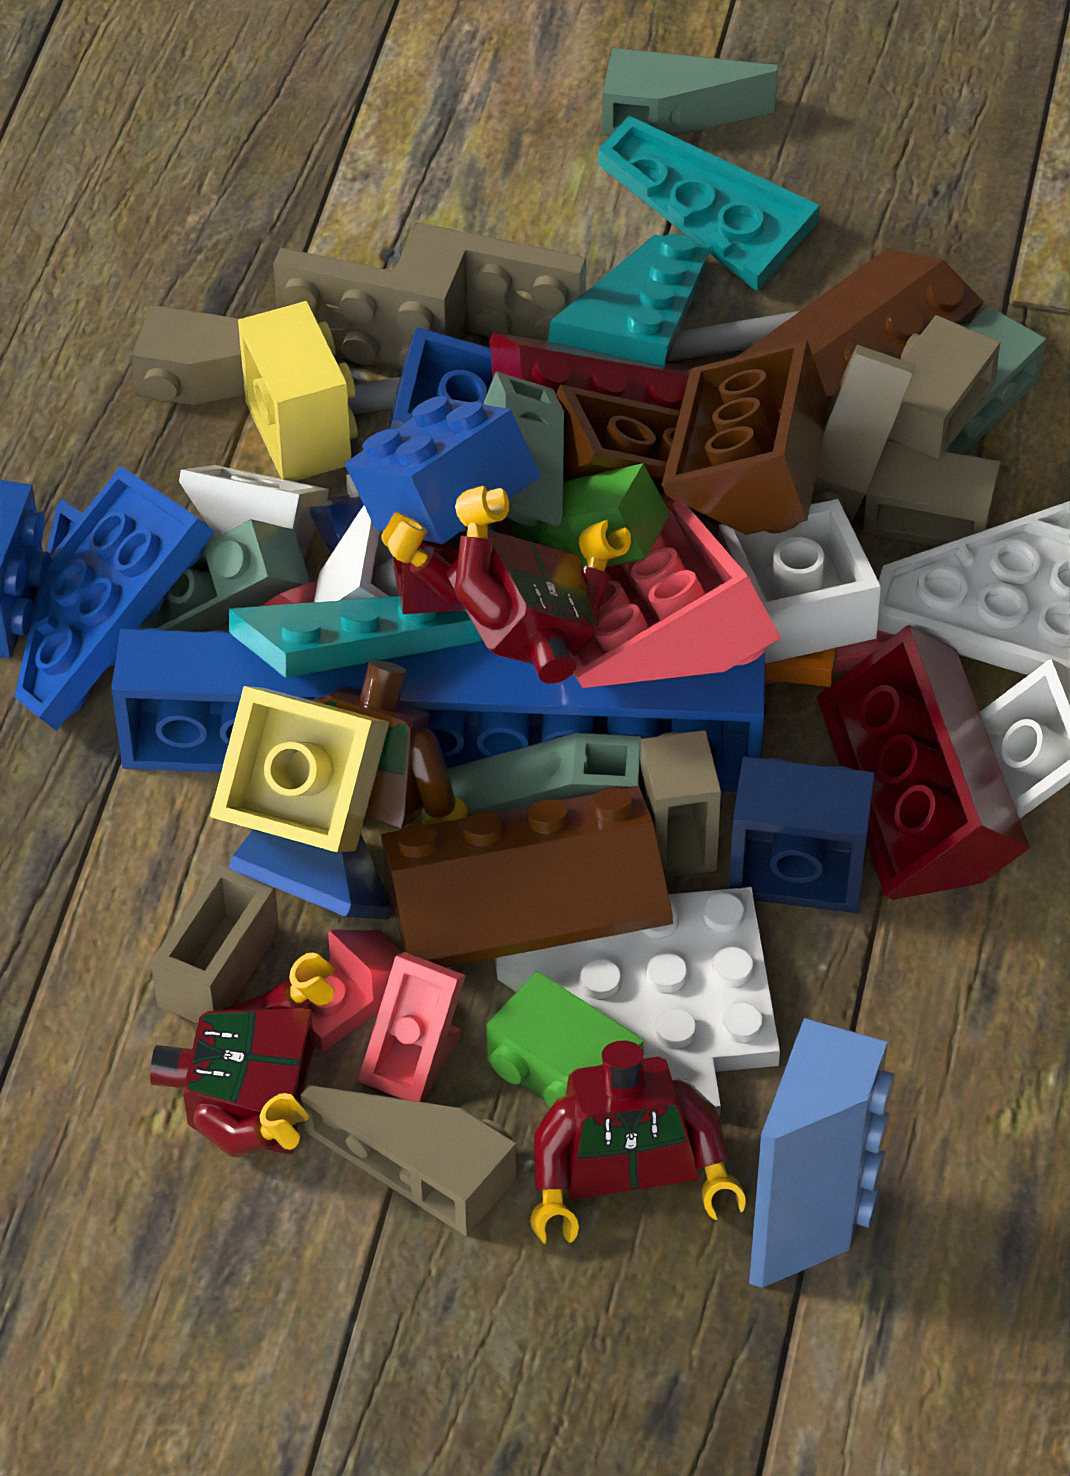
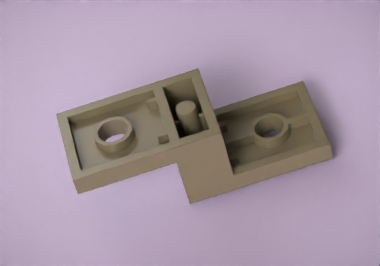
(440, 284)

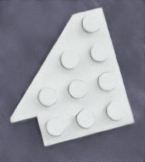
(990, 593)
(682, 987)

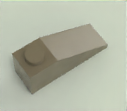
(188, 357)
(859, 426)
(419, 1149)

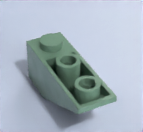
(684, 91)
(542, 427)
(234, 571)
(548, 770)

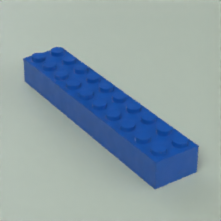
(183, 691)

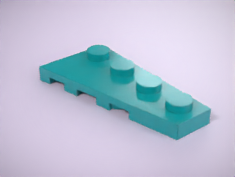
(710, 200)

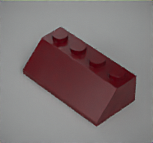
(559, 364)
(937, 787)

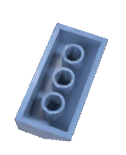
(820, 1151)

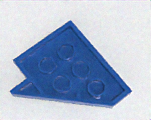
(102, 577)

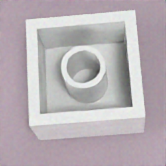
(810, 582)

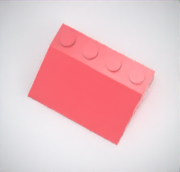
(675, 611)

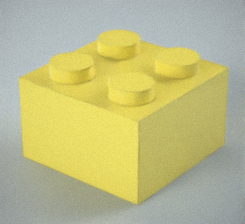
(297, 391)
(299, 769)

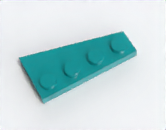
(637, 304)
(344, 633)

